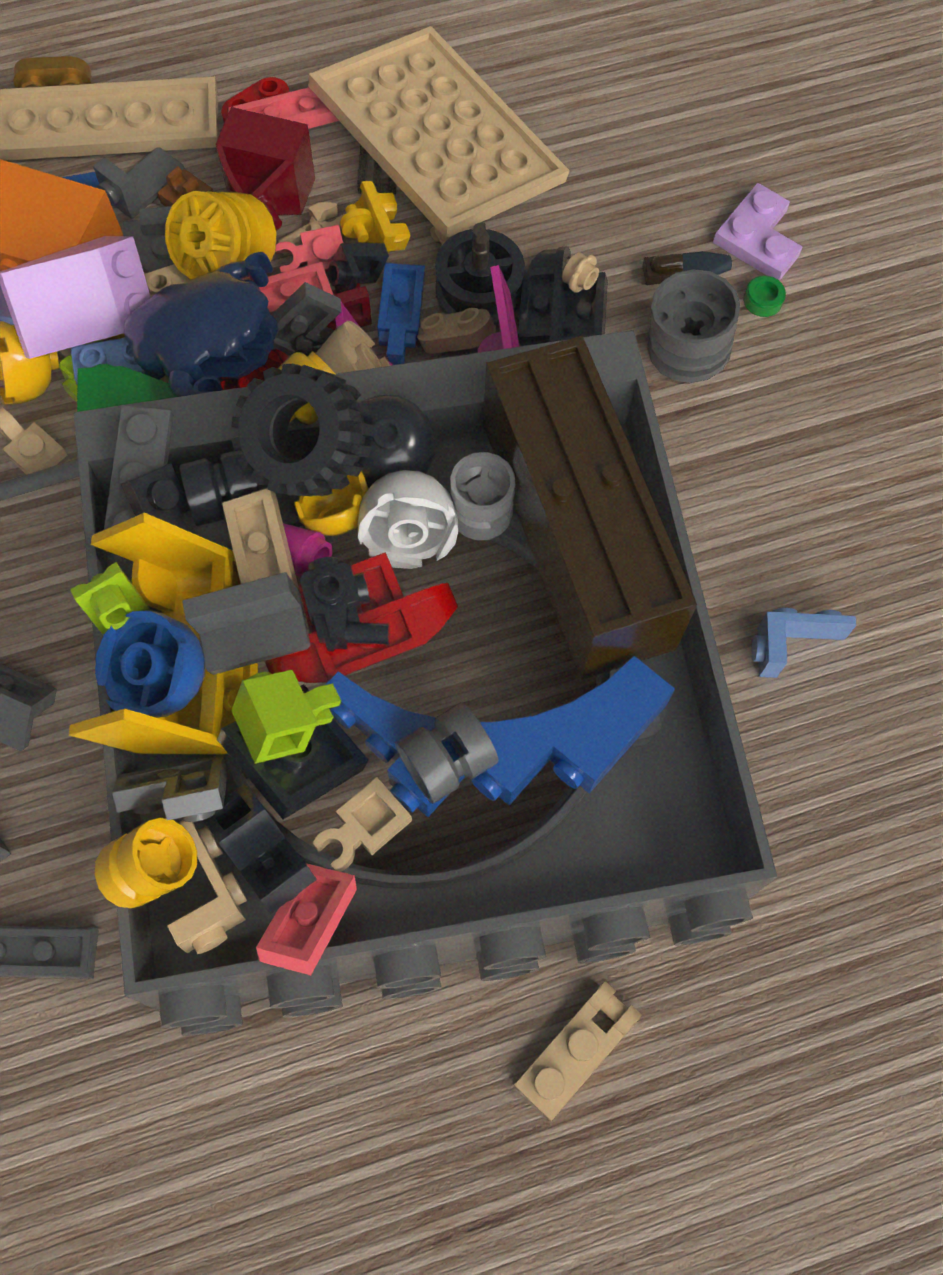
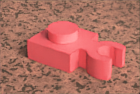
(316, 247)

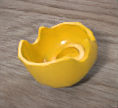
(334, 512)

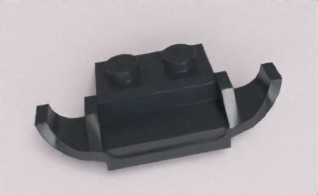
(552, 309)

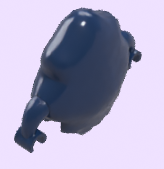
(206, 328)

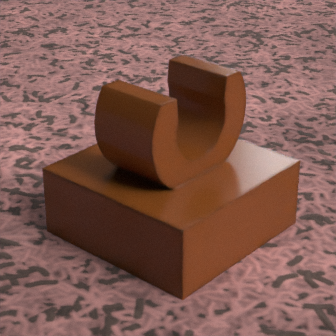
(180, 183)

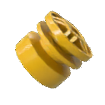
(216, 230)

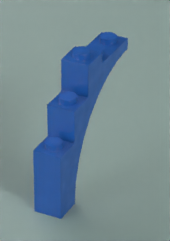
(578, 737)

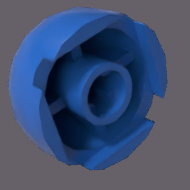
(150, 664)

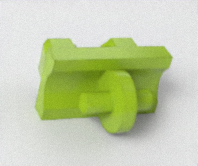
(109, 598)

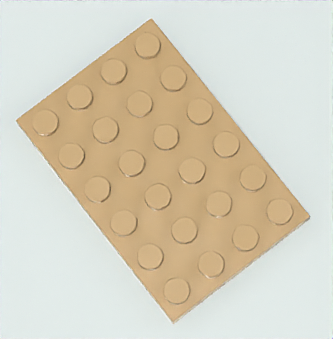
(438, 130)

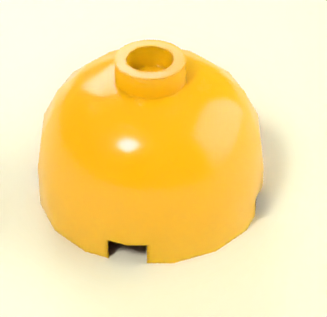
(22, 377)

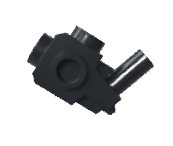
(334, 604)

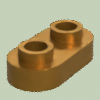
(51, 72)

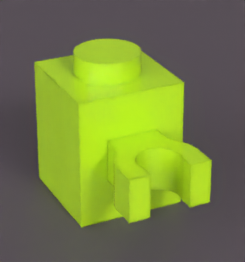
(278, 715)

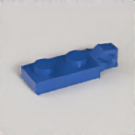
(400, 309)

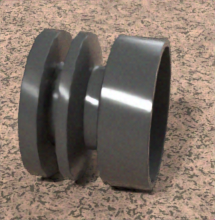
(692, 325)

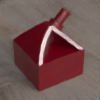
(267, 160)

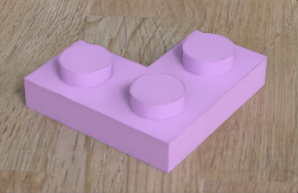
(751, 234)

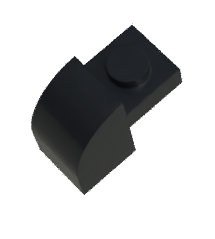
(259, 849)

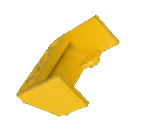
(165, 571)

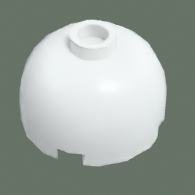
(407, 519)

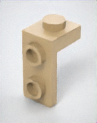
(207, 925)

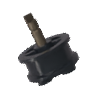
(465, 270)

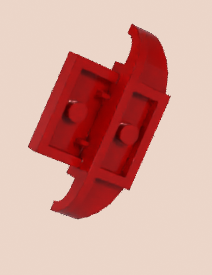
(411, 621)

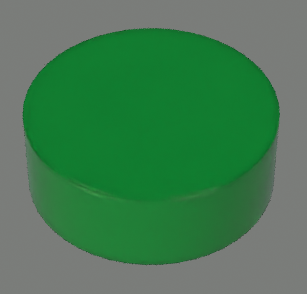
(764, 296)

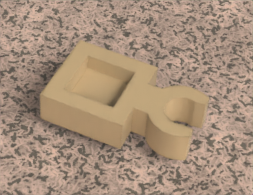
(368, 819)

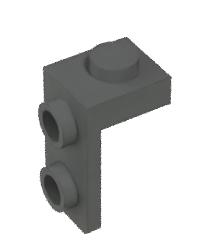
(138, 186)

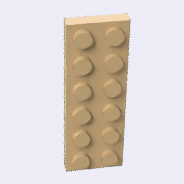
(108, 118)

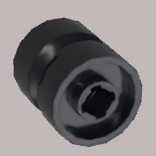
(212, 484)

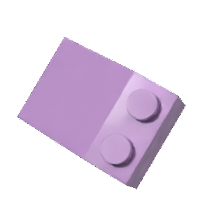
(75, 294)

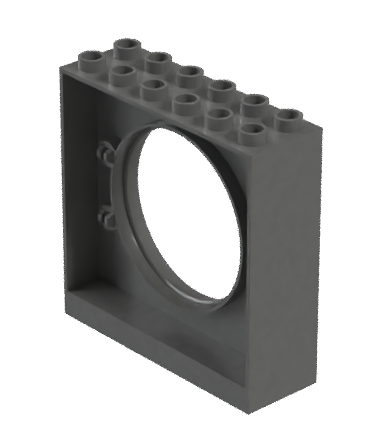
(653, 844)

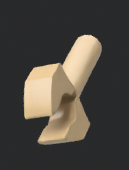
(319, 214)

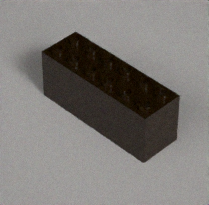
(585, 508)

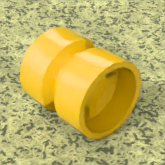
(146, 863)

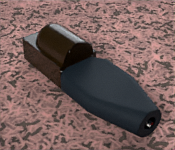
(661, 267)

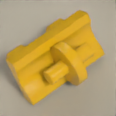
(370, 219)

